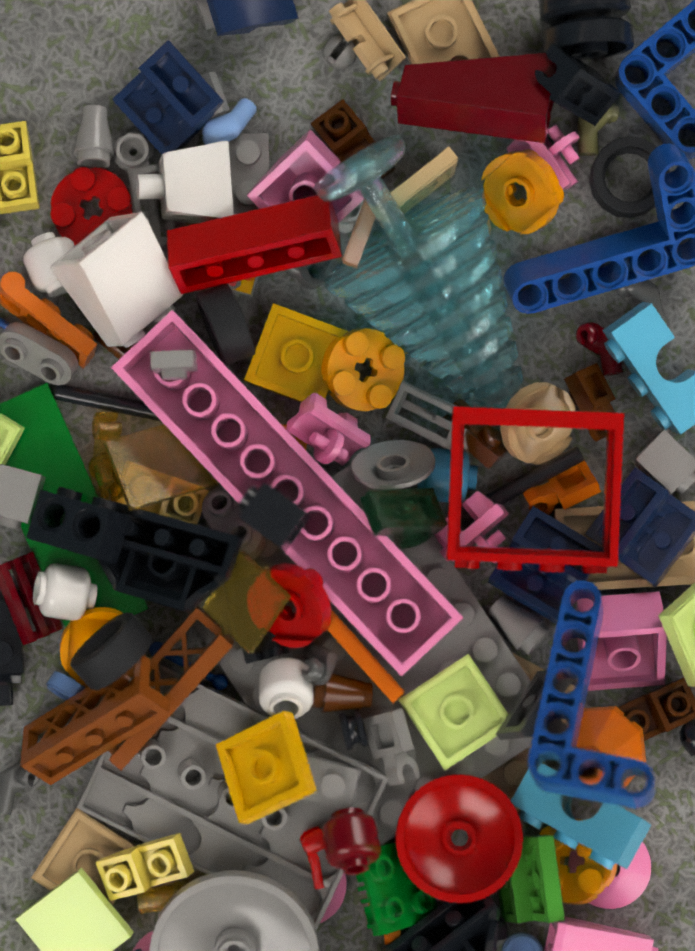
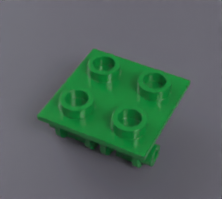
(392, 895)

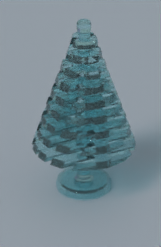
(429, 279)

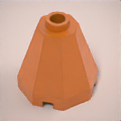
(610, 733)

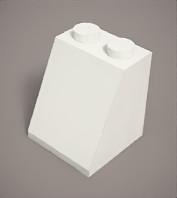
(119, 279)

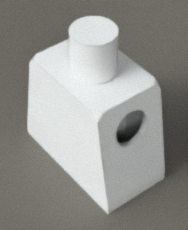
(191, 183)

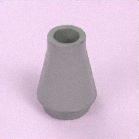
(94, 139)
(519, 625)

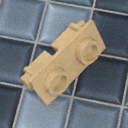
(371, 39)

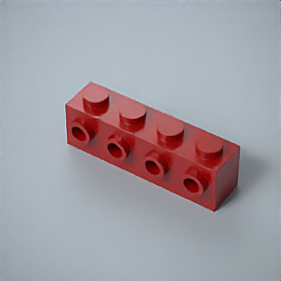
(253, 243)

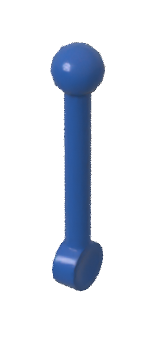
(218, 681)

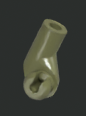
(589, 133)

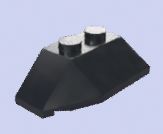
(171, 560)
(453, 928)

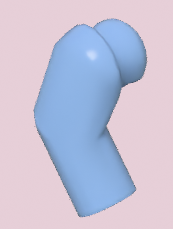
(229, 125)

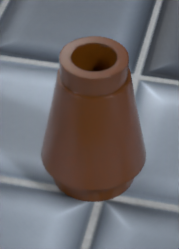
(342, 694)

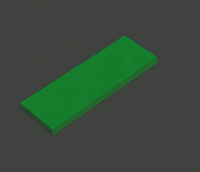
(50, 451)

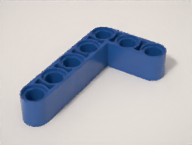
(657, 84)
(620, 248)
(570, 708)

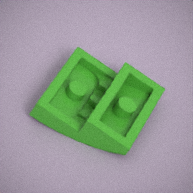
(534, 887)

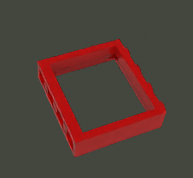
(548, 559)

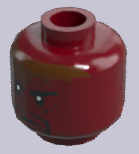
(351, 840)

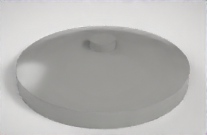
(234, 914)

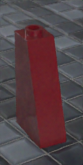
(478, 96)

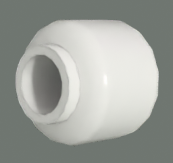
(38, 258)
(64, 592)
(285, 688)

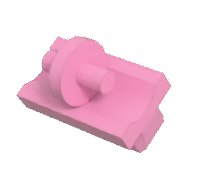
(551, 153)
(329, 433)
(486, 517)

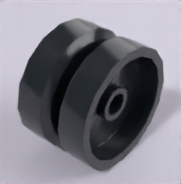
(587, 27)

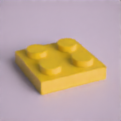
(291, 354)
(266, 767)

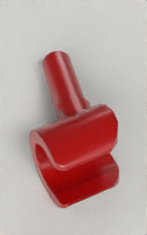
(312, 843)

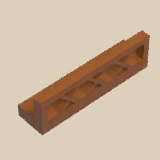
(181, 686)
(91, 729)

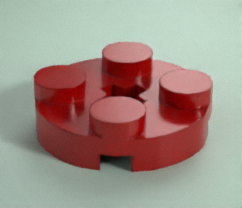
(86, 184)
(311, 604)

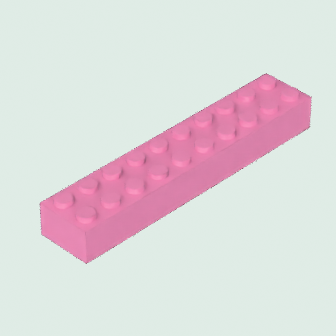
(248, 446)

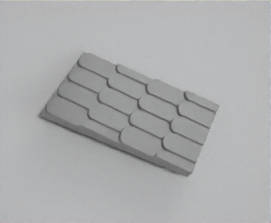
(182, 789)

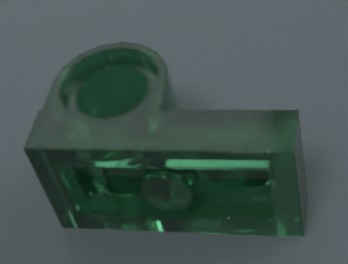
(406, 514)

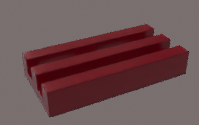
(25, 571)

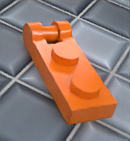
(45, 317)

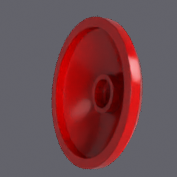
(452, 870)

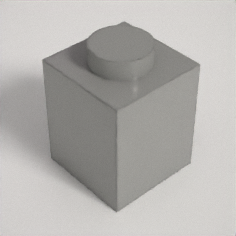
(667, 463)
(18, 495)

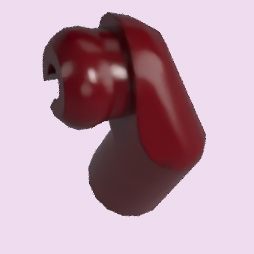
(592, 337)

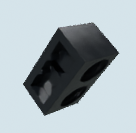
(272, 515)
(78, 527)

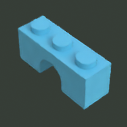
(636, 342)
(611, 833)

